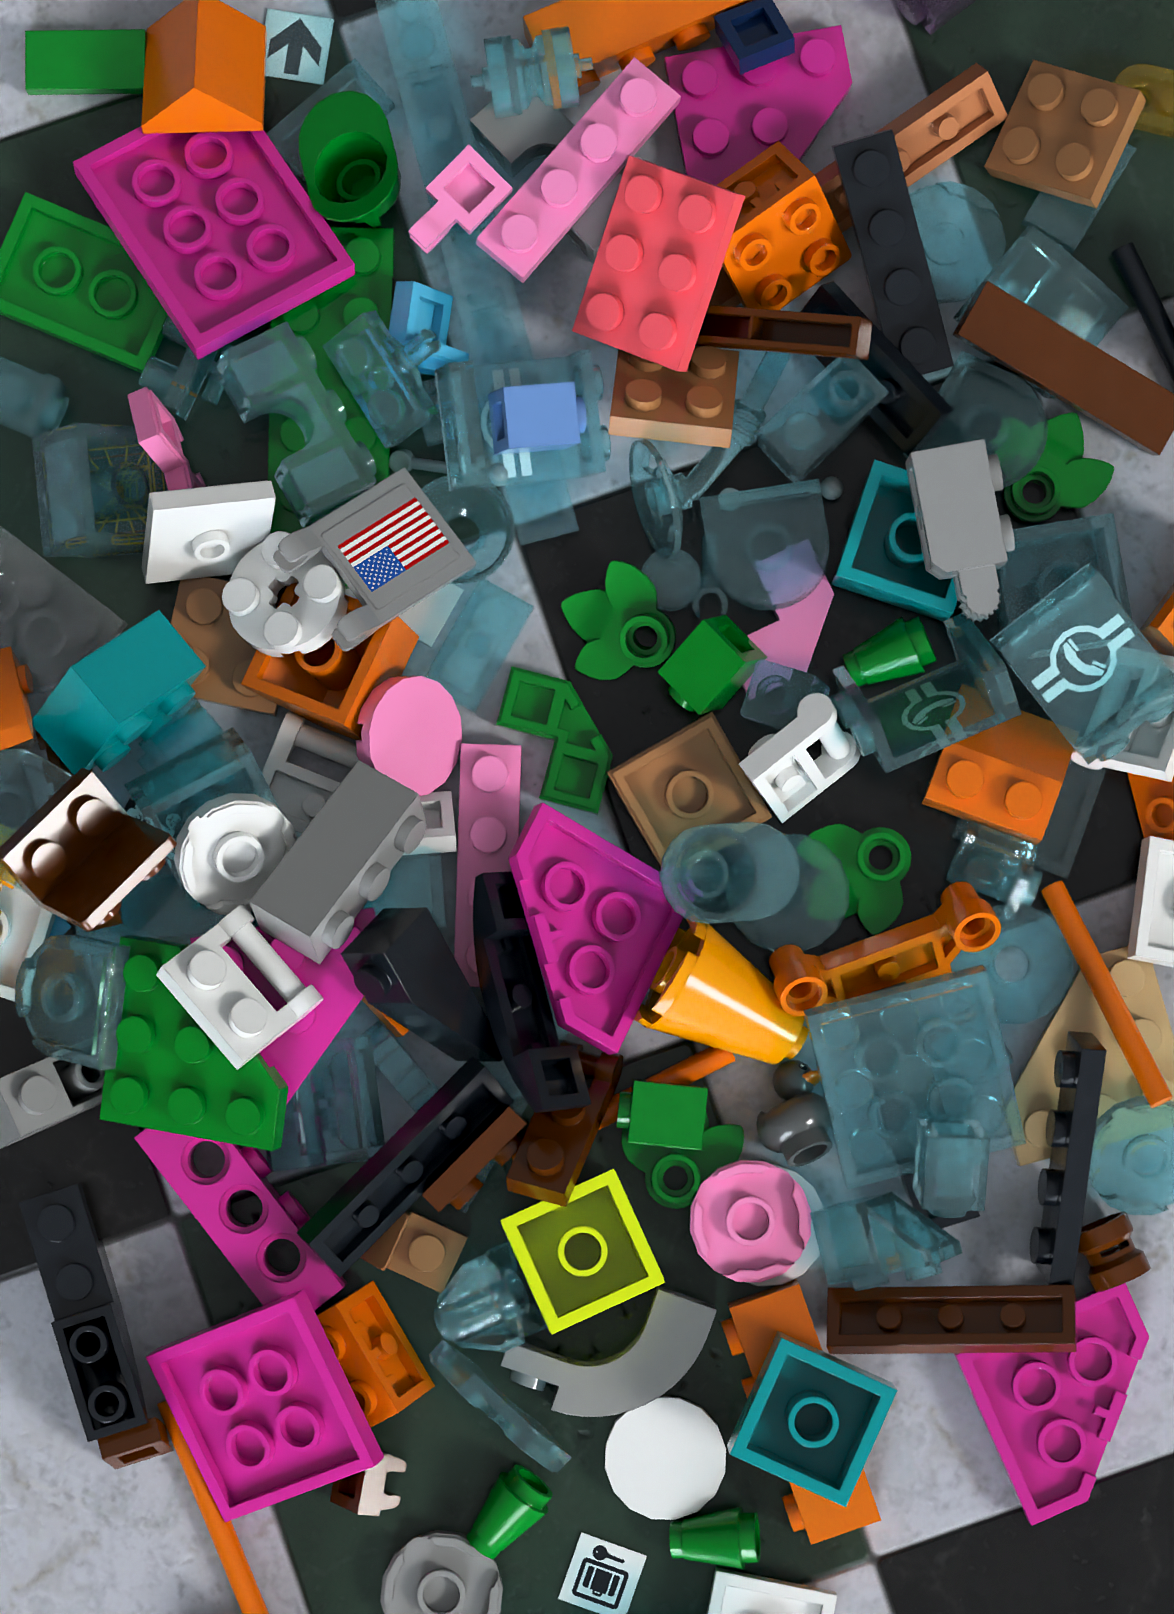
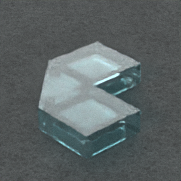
(482, 1393)

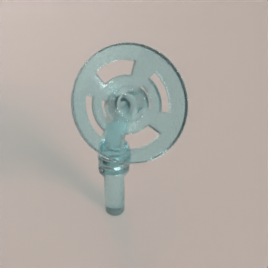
(664, 496)

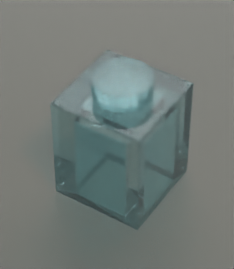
(951, 1166)

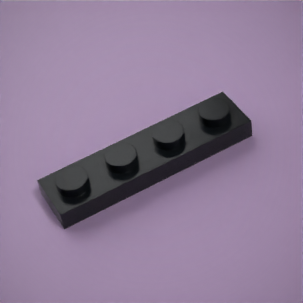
(892, 249)
(1071, 1136)
(405, 1167)

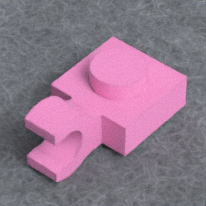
(464, 194)

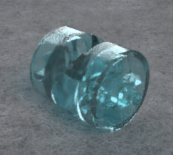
(520, 73)

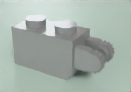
(961, 521)

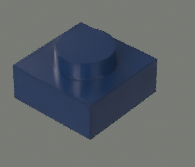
(754, 34)

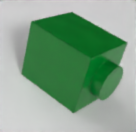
(710, 665)
(663, 1114)

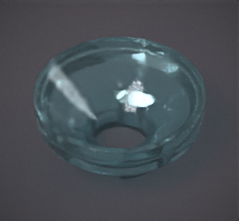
(491, 515)

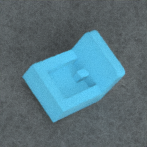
(423, 307)

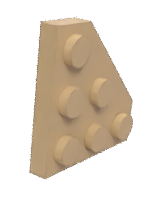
(1081, 1013)

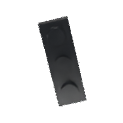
(912, 407)

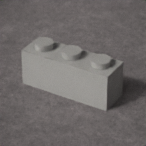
(340, 862)

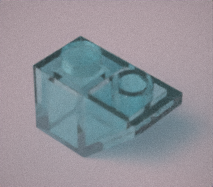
(820, 417)
(877, 1237)

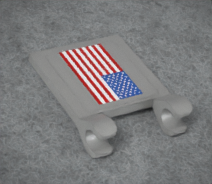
(386, 549)

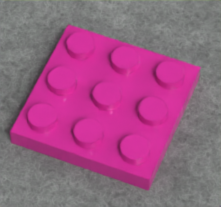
(265, 1406)

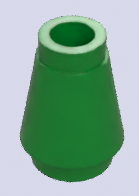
(891, 653)
(510, 1509)
(717, 1538)

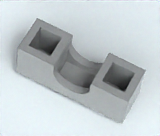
(531, 137)

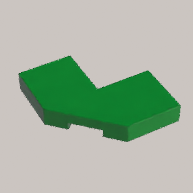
(554, 712)

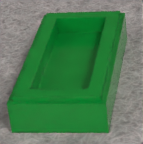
(84, 61)

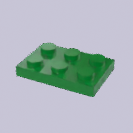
(78, 284)

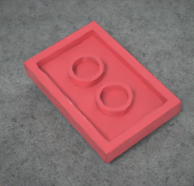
(658, 263)

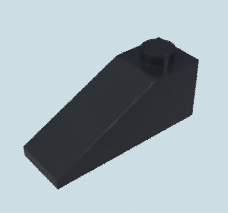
(416, 981)

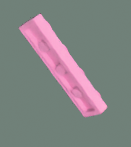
(578, 170)
(485, 832)

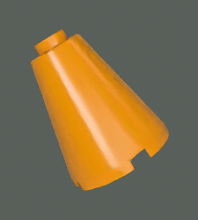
(719, 1000)

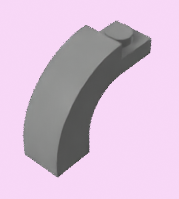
(632, 1377)

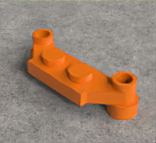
(895, 956)

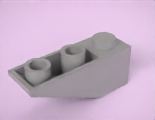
(45, 1096)

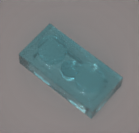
(479, 643)

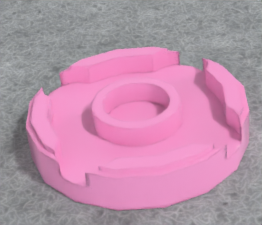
(411, 732)
(750, 1221)

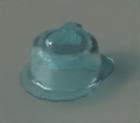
(729, 872)

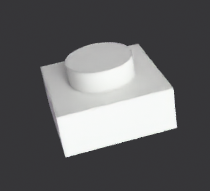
(440, 826)

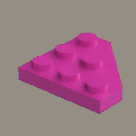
(735, 117)
(593, 924)
(306, 1041)
(1059, 1408)

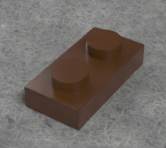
(459, 1181)

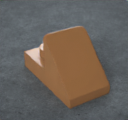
(418, 1250)

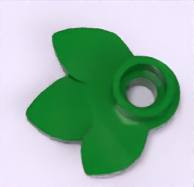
(1061, 473)
(610, 623)
(872, 891)
(720, 1147)

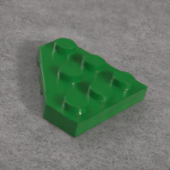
(175, 1075)

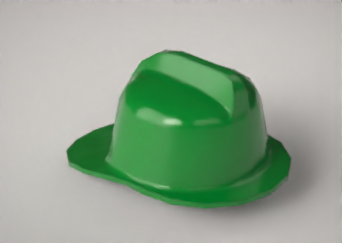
(349, 159)

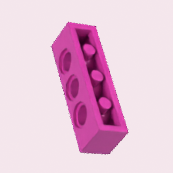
(241, 1243)

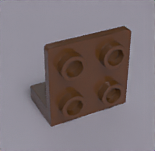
(84, 853)

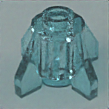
(488, 1304)

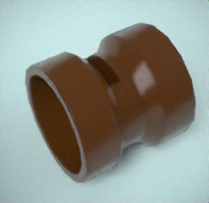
(1117, 1263)

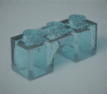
(278, 376)

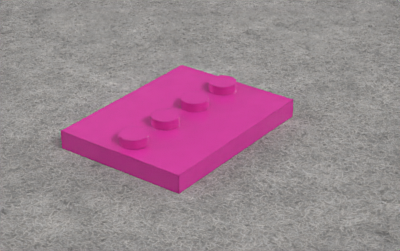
(214, 228)

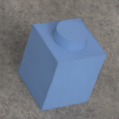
(536, 417)

